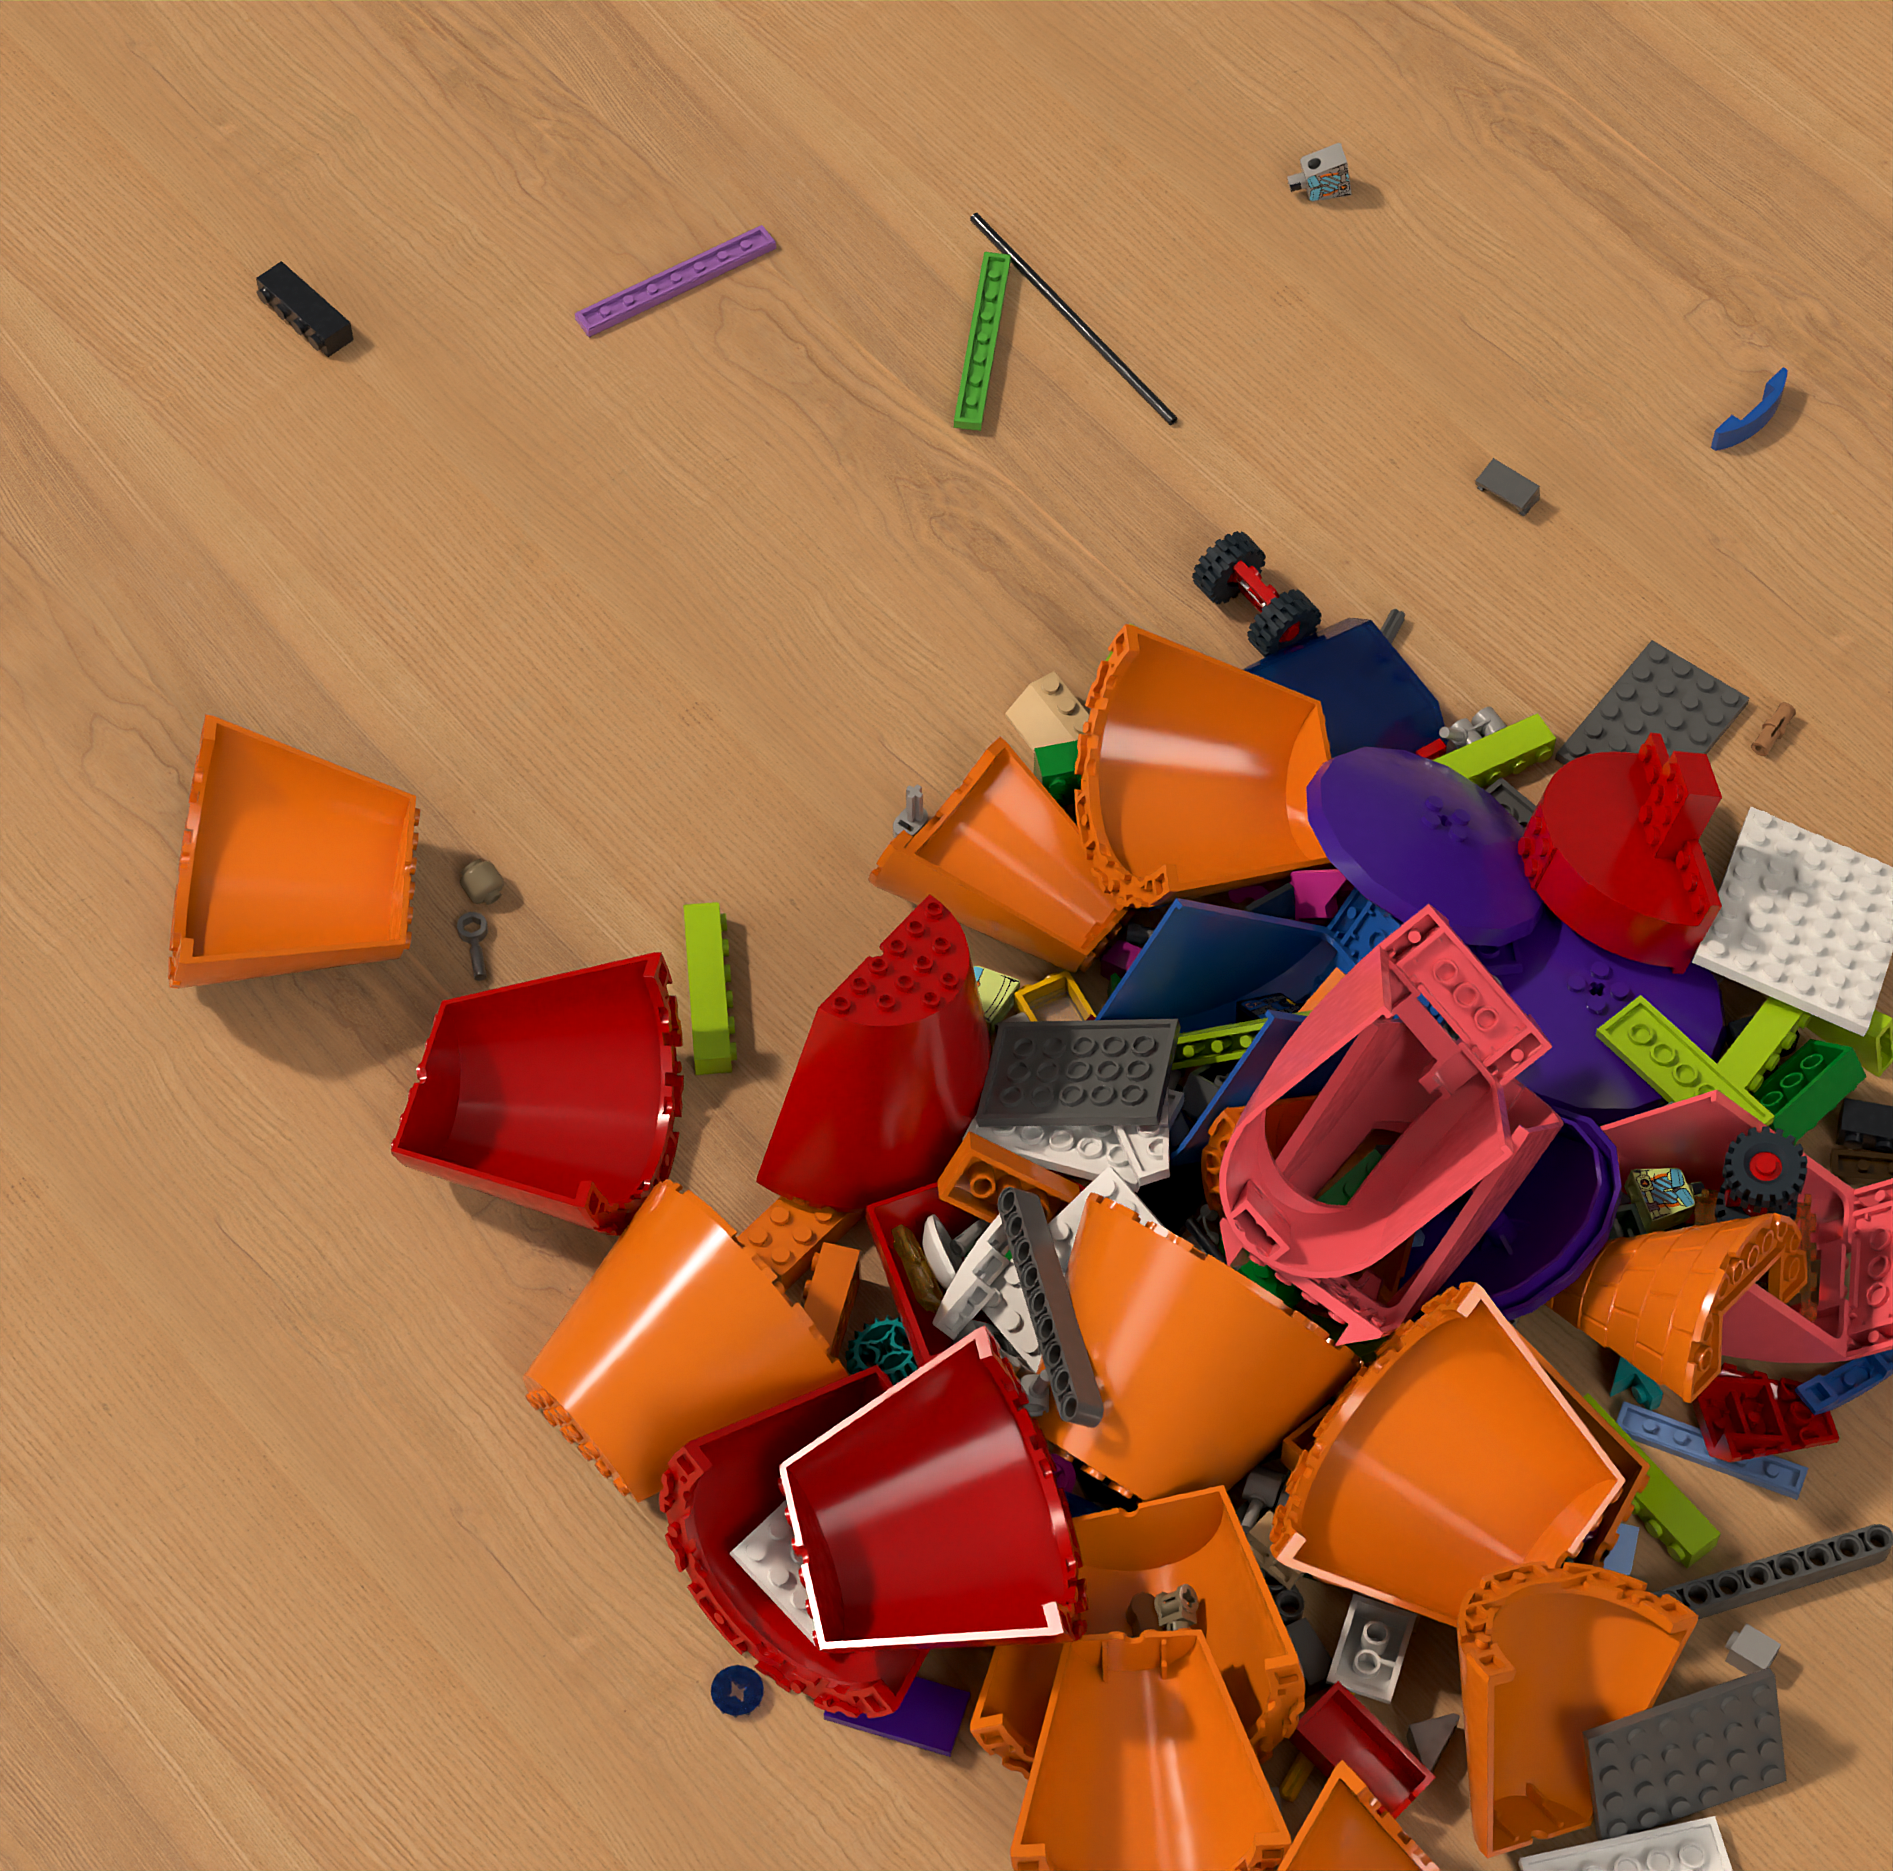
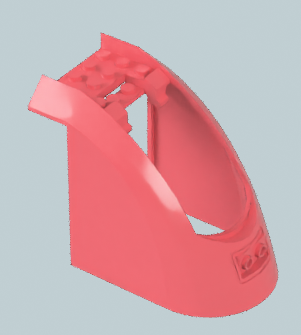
(1381, 1090)
(1444, 1148)
(1858, 1221)

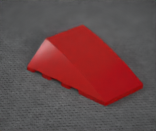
(1757, 1417)

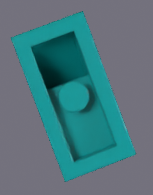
(1643, 1388)

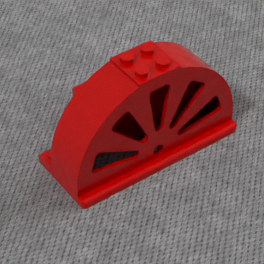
(1623, 852)

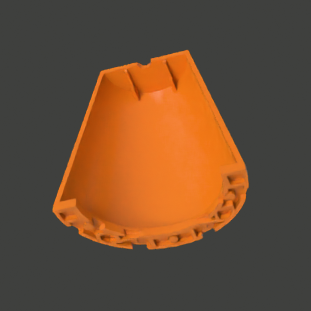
(1007, 866)
(1538, 1668)
(1145, 1765)

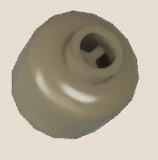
(482, 882)

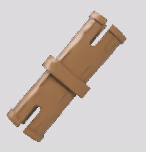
(1773, 729)

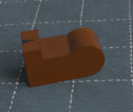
(1142, 1614)

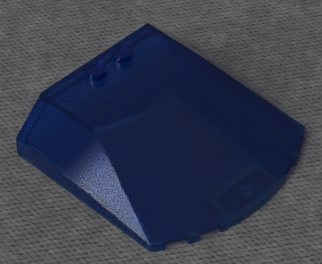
(1362, 687)

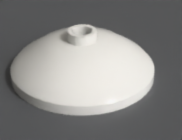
(937, 1251)

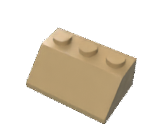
(1047, 713)

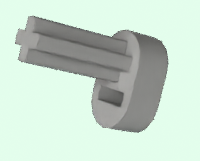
(914, 813)

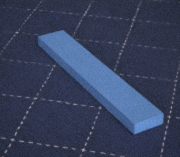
(1688, 1443)

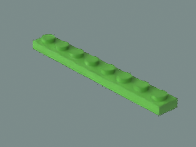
(982, 341)

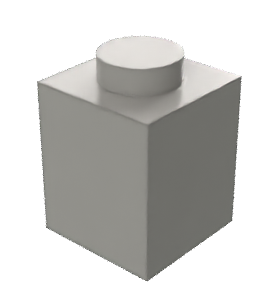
(1751, 1650)

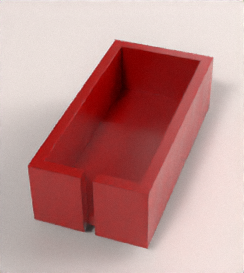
(1345, 1730)

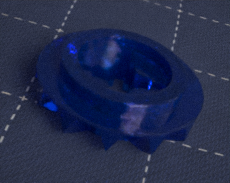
(744, 1678)

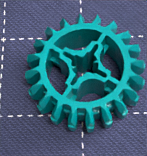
(883, 1347)

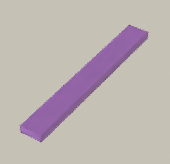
(675, 281)

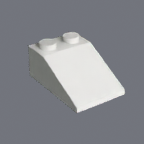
(1371, 1648)

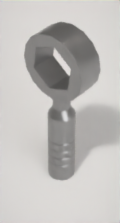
(474, 938)

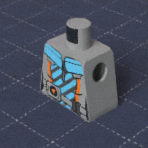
(1323, 174)

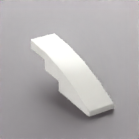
(972, 1282)

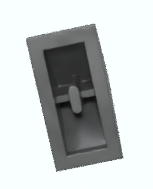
(1431, 1738)

